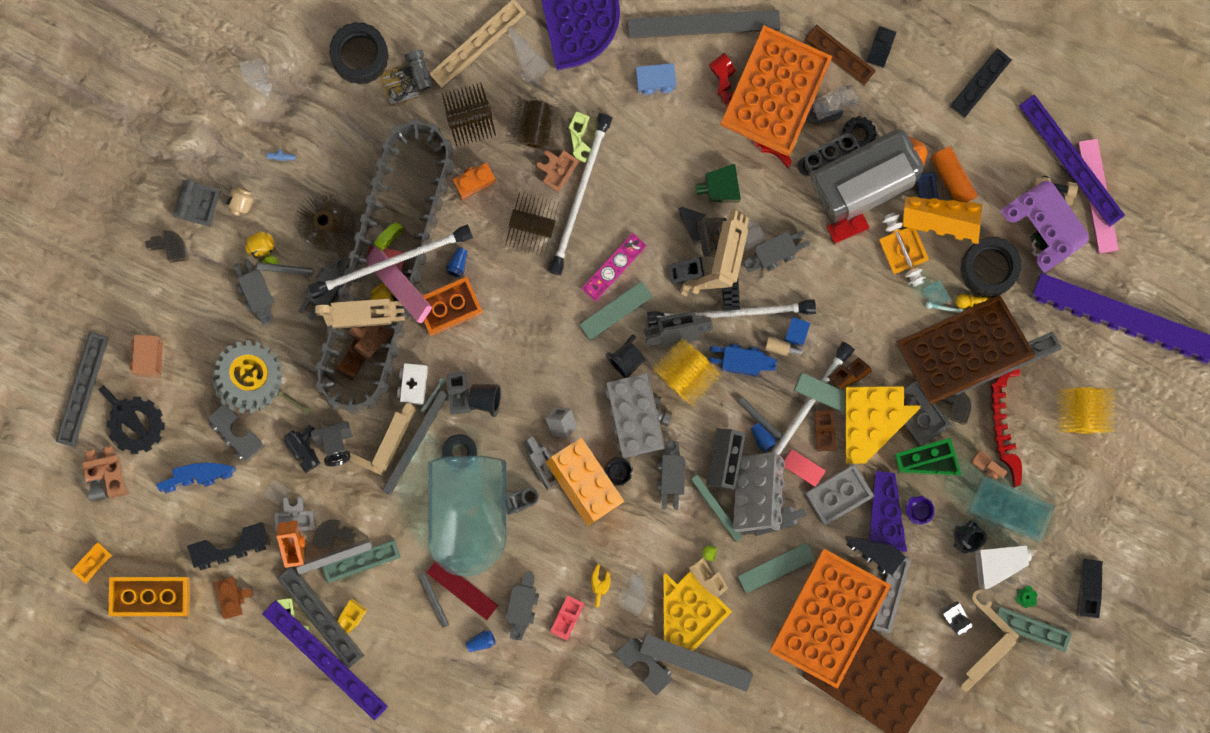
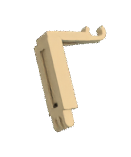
(727, 256)
(360, 313)
(390, 442)
(996, 652)

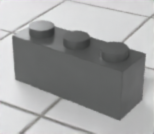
(726, 459)

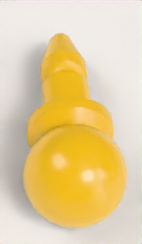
(964, 300)

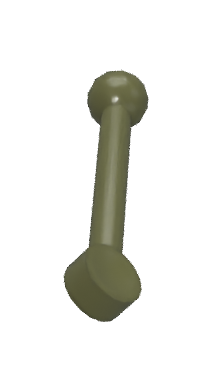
(306, 410)

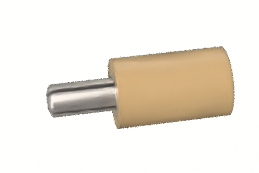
(781, 347)

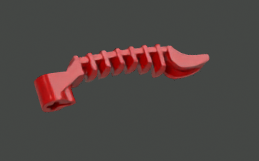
(722, 69)
(1011, 460)

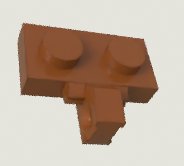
(231, 597)

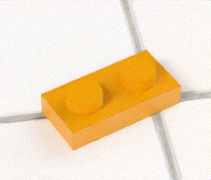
(91, 562)

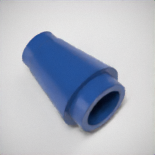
(457, 263)
(763, 438)
(481, 641)

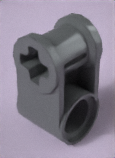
(519, 500)

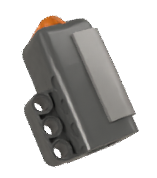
(865, 176)

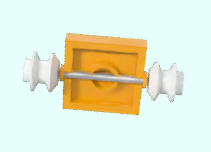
(903, 250)

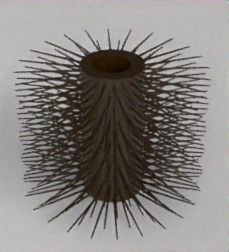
(469, 114)
(535, 122)
(334, 222)
(531, 223)

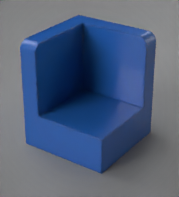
(797, 331)

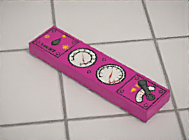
(614, 267)

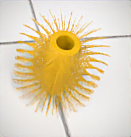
(685, 373)
(1086, 409)

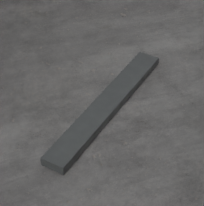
(703, 24)

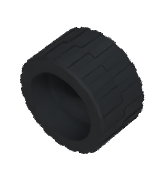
(348, 33)
(1010, 254)

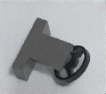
(332, 439)

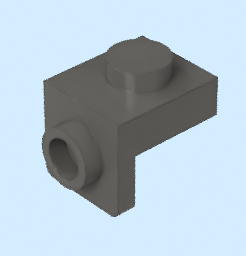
(957, 618)

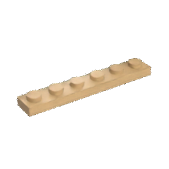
(477, 43)

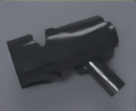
(300, 449)

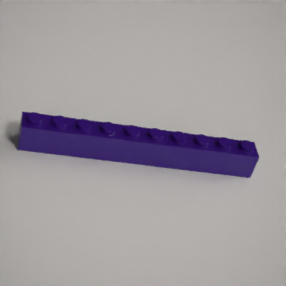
(1123, 317)

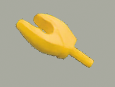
(599, 587)

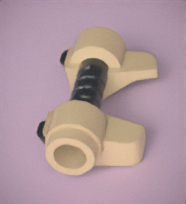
(1069, 190)

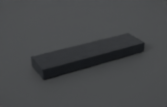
(980, 83)

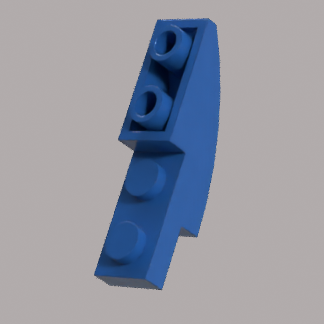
(203, 472)

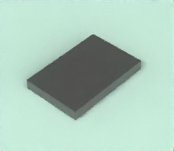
(928, 420)

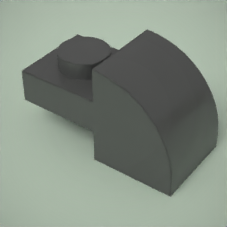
(458, 393)

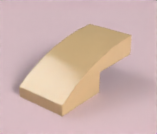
(712, 582)

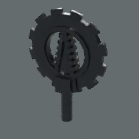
(124, 412)

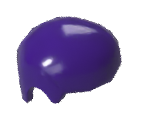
(919, 510)

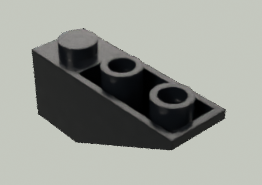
(882, 553)
(1090, 589)

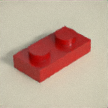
(847, 228)

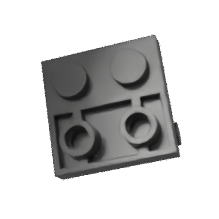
(196, 203)

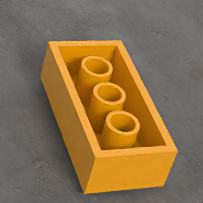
(584, 481)
(149, 596)

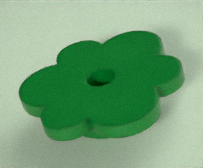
(1021, 598)

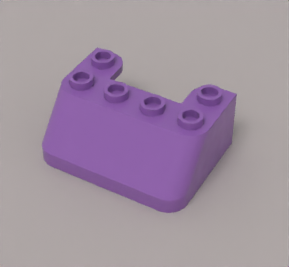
(1053, 221)

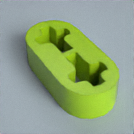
(389, 236)

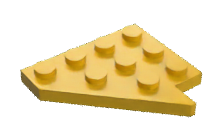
(872, 419)
(690, 612)

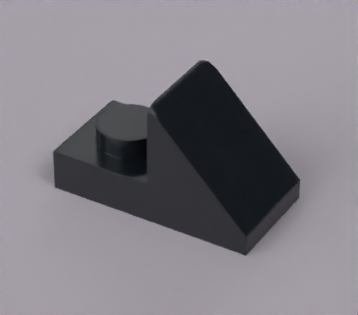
(881, 47)
(689, 219)
(686, 270)

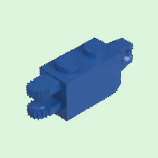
(743, 361)

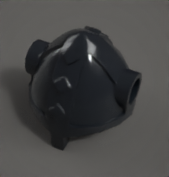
(968, 537)

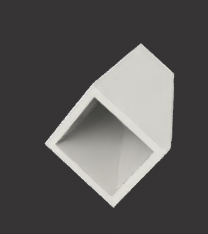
(999, 564)

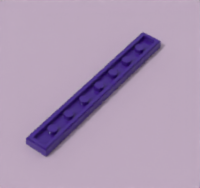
(1072, 160)
(325, 660)

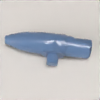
(280, 156)

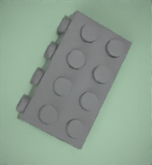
(634, 415)
(759, 492)

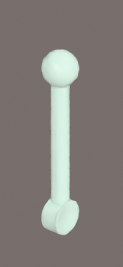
(928, 305)
(442, 381)

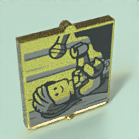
(400, 85)

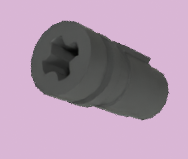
(419, 69)

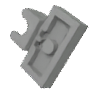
(304, 518)

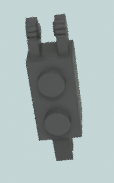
(677, 326)
(521, 606)

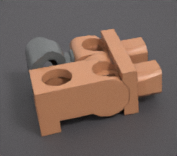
(104, 468)

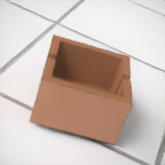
(146, 356)

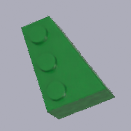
(930, 459)

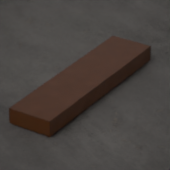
(841, 55)

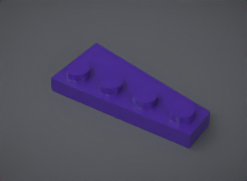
(886, 512)

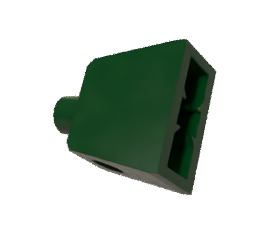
(721, 185)

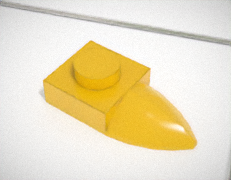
(351, 615)

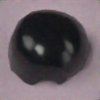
(618, 471)

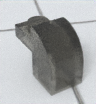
(175, 246)
(959, 408)
(327, 532)

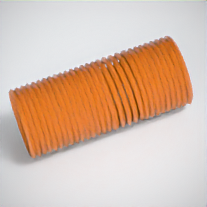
(956, 181)

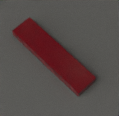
(463, 590)

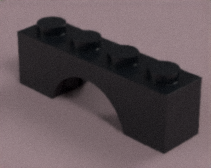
(252, 538)

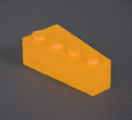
(944, 217)

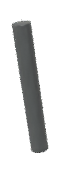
(284, 269)
(761, 419)
(433, 599)

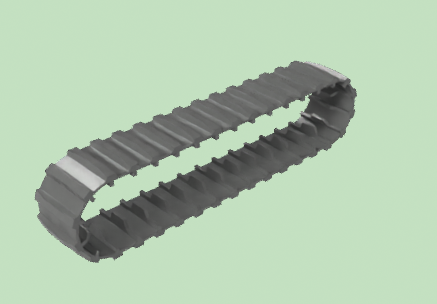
(388, 149)

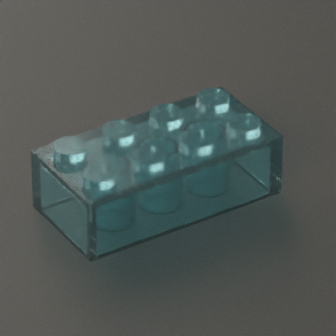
(1011, 509)

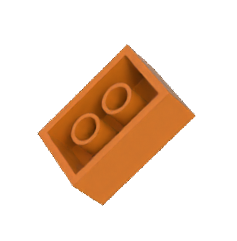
(451, 306)

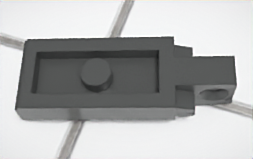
(538, 456)

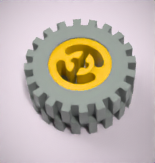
(252, 392)

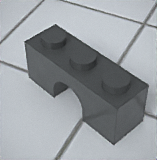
(245, 446)
(657, 678)

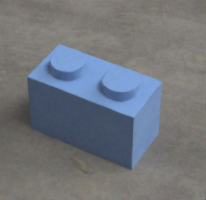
(656, 78)

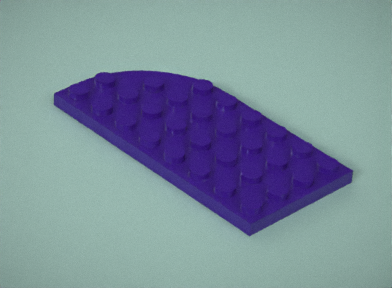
(580, 29)

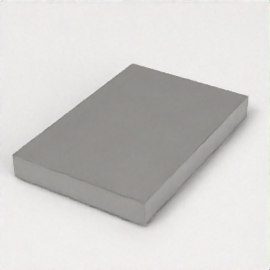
(839, 494)

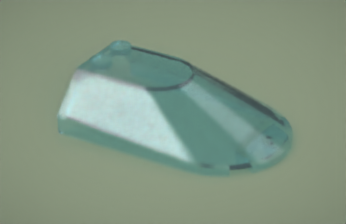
(466, 512)

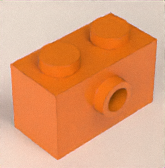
(474, 180)
(291, 543)

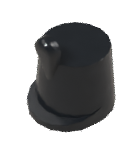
(626, 359)
(485, 398)

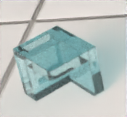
(936, 294)

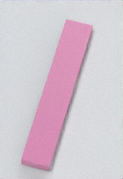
(1104, 235)
(400, 286)

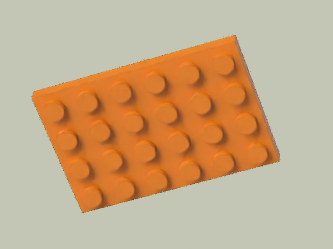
(776, 91)
(830, 618)

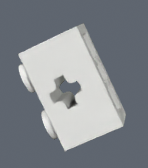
(419, 375)

